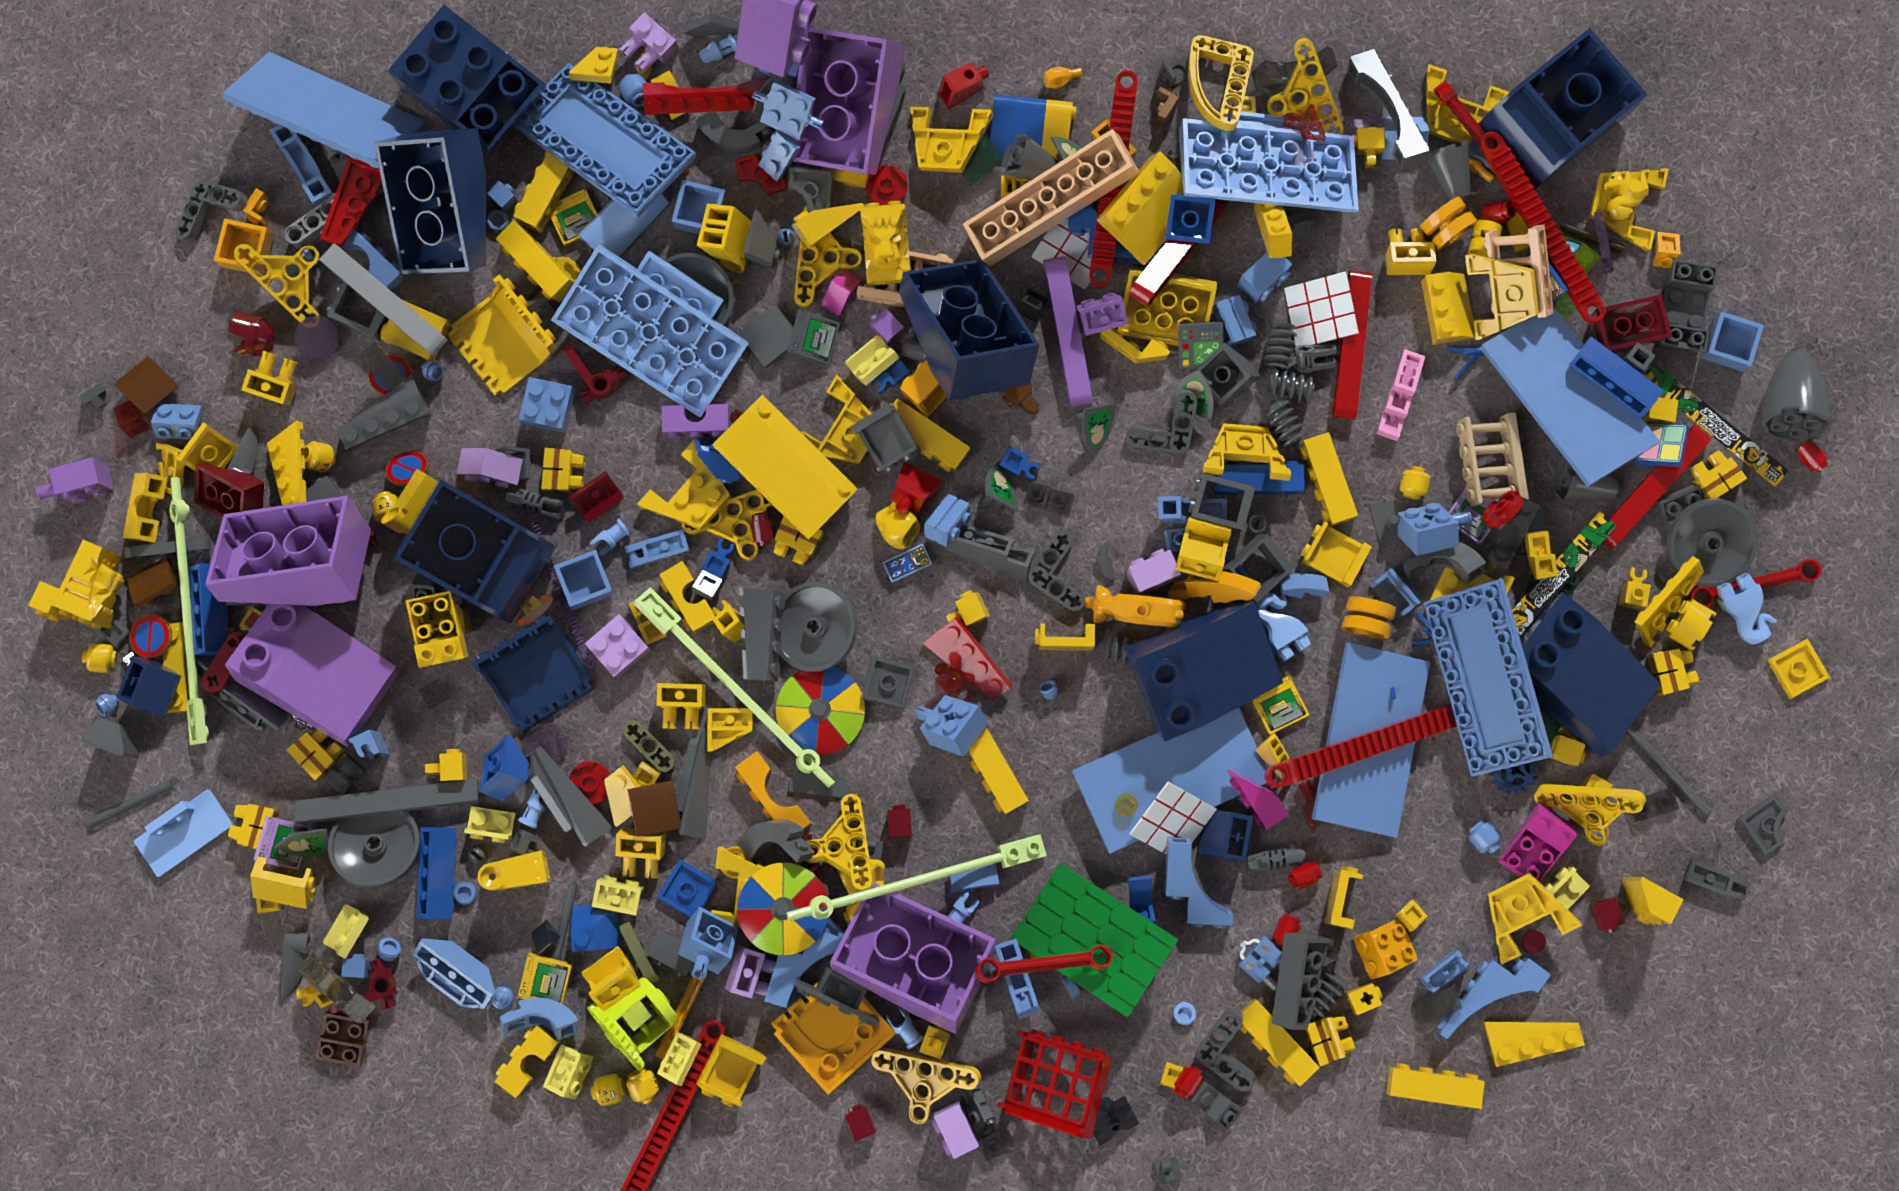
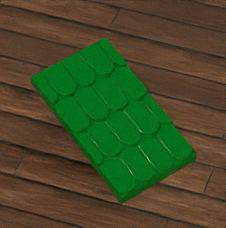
(1076, 917)

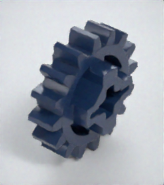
(1521, 775)

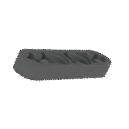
(165, 549)

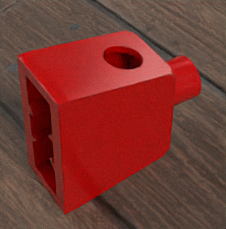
(961, 84)
(914, 489)

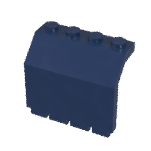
(534, 672)

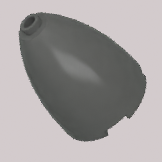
(1797, 397)

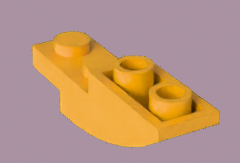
(1227, 589)

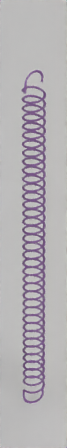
(562, 599)

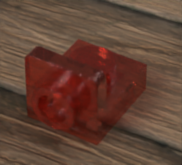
(130, 419)

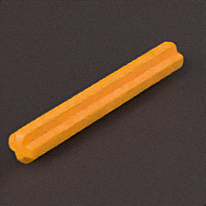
(682, 1011)

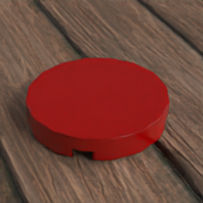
(886, 191)
(1504, 510)
(590, 781)

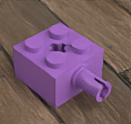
(77, 481)

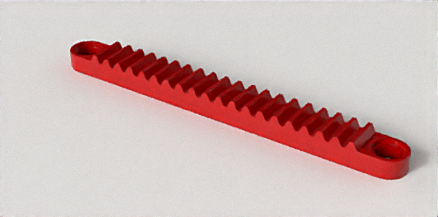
(1121, 123)
(1534, 213)
(1362, 746)
(670, 1116)

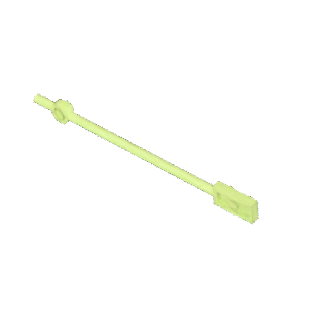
(666, 620)
(195, 707)
(1008, 855)

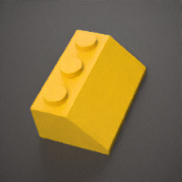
(1448, 307)
(1650, 901)

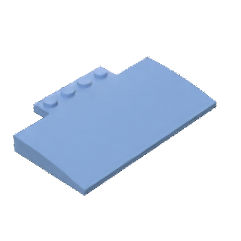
(1268, 164)
(653, 325)

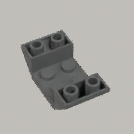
(1686, 304)

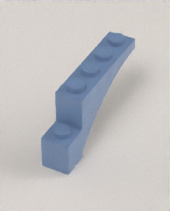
(1492, 984)

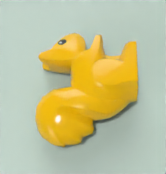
(1630, 194)

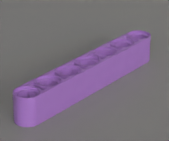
(1067, 331)

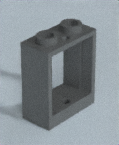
(335, 306)
(1244, 509)
(1272, 554)

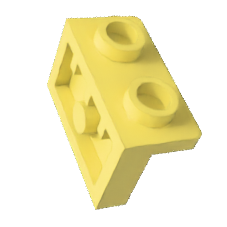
(871, 360)
(490, 823)
(1567, 886)
(617, 895)
(346, 930)
(679, 1058)
(568, 1072)

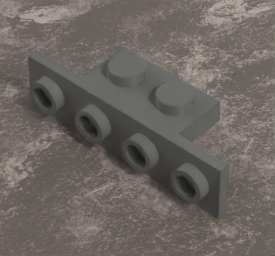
(839, 991)

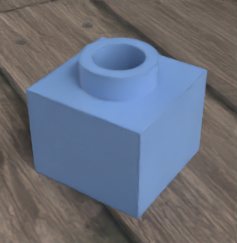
(503, 196)
(355, 966)

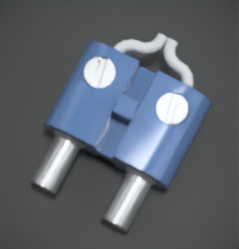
(1260, 960)

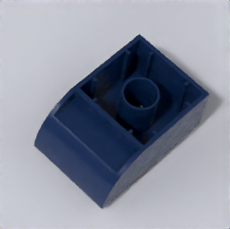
(465, 78)
(1564, 107)
(474, 551)

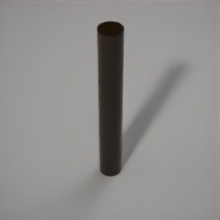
(1587, 236)

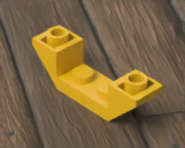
(1153, 352)

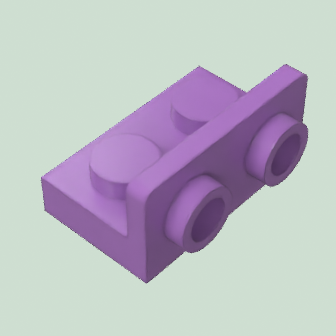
(1102, 314)

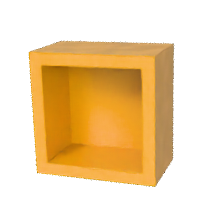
(236, 233)
(923, 390)

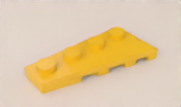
(287, 464)
(1668, 601)
(1527, 1040)

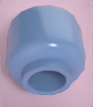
(632, 89)
(1485, 837)

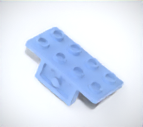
(182, 832)

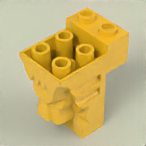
(885, 242)
(86, 590)
(438, 628)

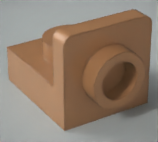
(1167, 107)

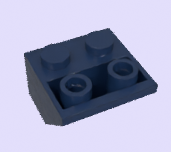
(148, 686)
(1226, 836)

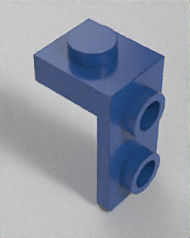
(1141, 896)

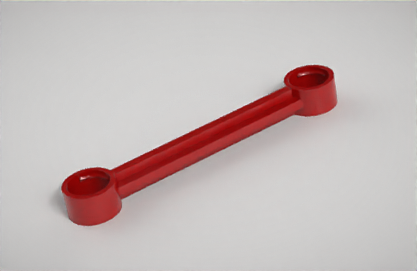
(1450, 99)
(1767, 580)
(1044, 963)

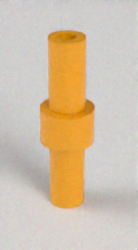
(1477, 168)

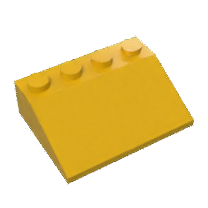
(1142, 207)
(1180, 302)

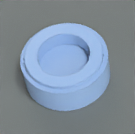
(1184, 1013)

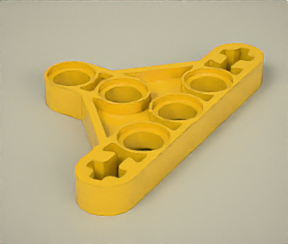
(1304, 83)
(819, 267)
(276, 270)
(727, 523)
(1578, 809)
(843, 835)
(913, 1077)

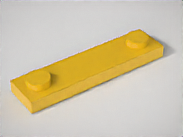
(175, 660)

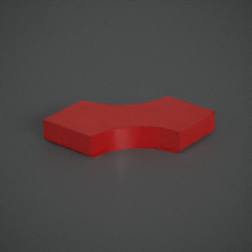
(750, 171)

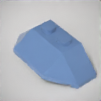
(454, 972)

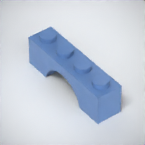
(303, 163)
(380, 268)

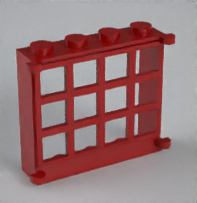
(1044, 1116)

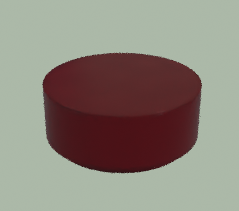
(1533, 941)

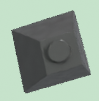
(760, 244)
(1228, 373)
(111, 736)

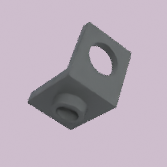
(1168, 75)
(541, 307)
(521, 453)

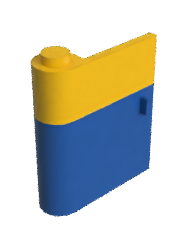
(1033, 117)

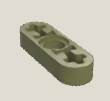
(633, 738)
(639, 952)

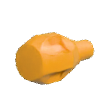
(1060, 76)

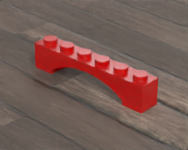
(668, 99)

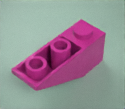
(1264, 804)

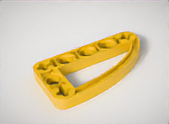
(1233, 57)

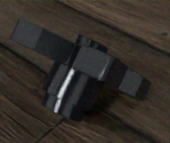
(1113, 1117)

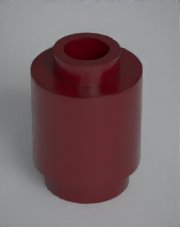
(762, 528)

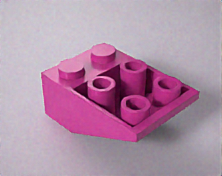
(1538, 843)

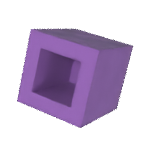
(886, 326)

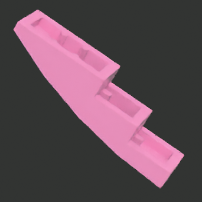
(1400, 395)

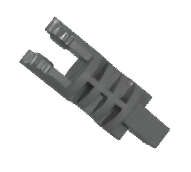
(534, 502)
(1275, 859)

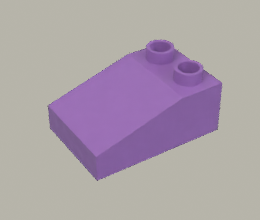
(774, 32)
(854, 95)
(290, 554)
(312, 670)
(914, 958)

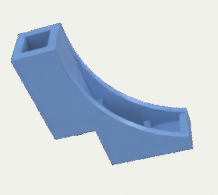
(1182, 883)
(794, 965)

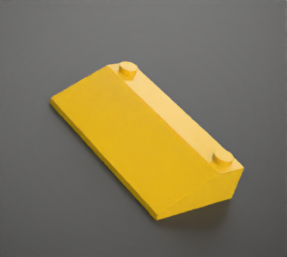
(784, 466)

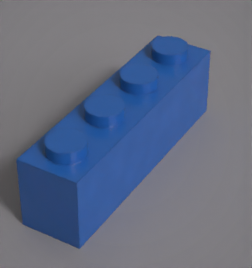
(1616, 377)
(1259, 477)
(208, 615)
(436, 873)

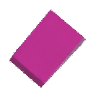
(840, 292)

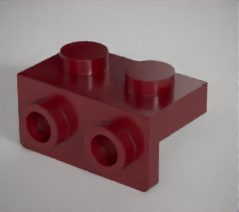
(597, 497)

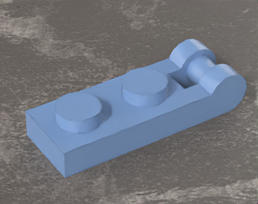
(657, 548)

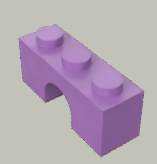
(714, 423)

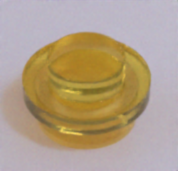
(1126, 804)

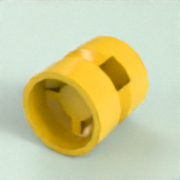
(1479, 229)

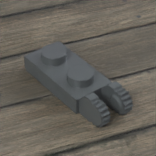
(1714, 879)

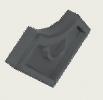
(710, 26)
(812, 186)
(1763, 824)

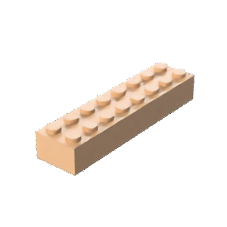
(1051, 198)

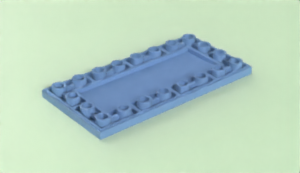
(319, 107)
(605, 141)
(1576, 414)
(1487, 678)
(1190, 761)
(1371, 790)

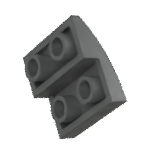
(768, 335)
(1674, 503)

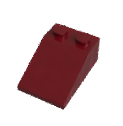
(1633, 322)
(227, 490)

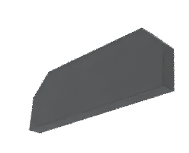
(811, 784)

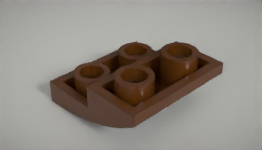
(146, 385)
(152, 582)
(654, 808)
(342, 1039)

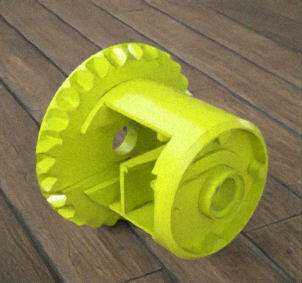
(634, 1015)

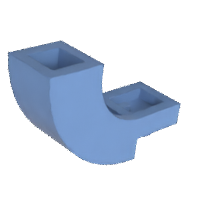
(1175, 508)
(1018, 984)
(540, 1012)

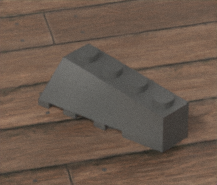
(387, 414)
(761, 633)
(1299, 978)

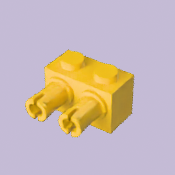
(1409, 257)
(273, 388)
(674, 695)
(649, 847)

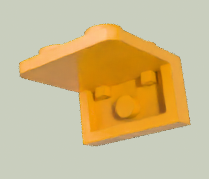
(1385, 949)

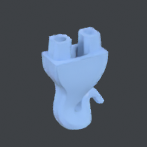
(1745, 606)
(1281, 628)

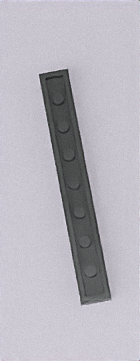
(386, 801)

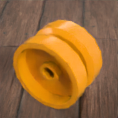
(1448, 223)
(1368, 617)

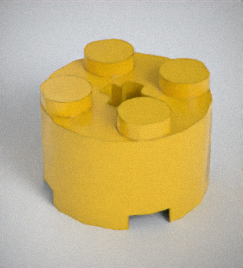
(1690, 624)

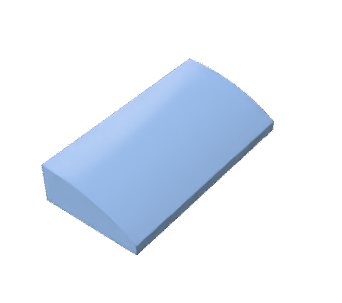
(617, 227)

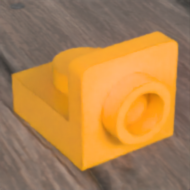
(256, 203)
(1667, 249)

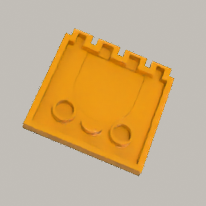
(829, 1041)

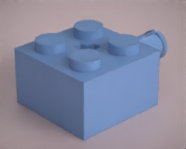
(1431, 528)
(952, 724)
(708, 942)

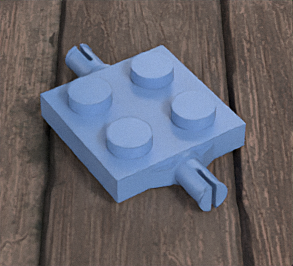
(787, 109)

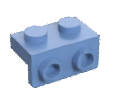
(778, 155)
(176, 420)

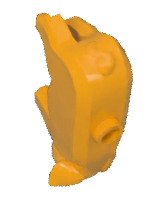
(1135, 608)

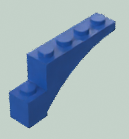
(1085, 222)

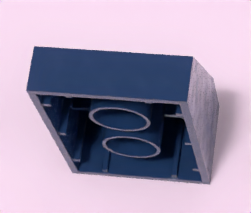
(435, 199)
(968, 329)
(1203, 668)
(1585, 675)

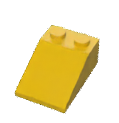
(820, 222)

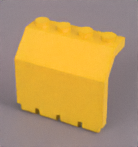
(503, 338)

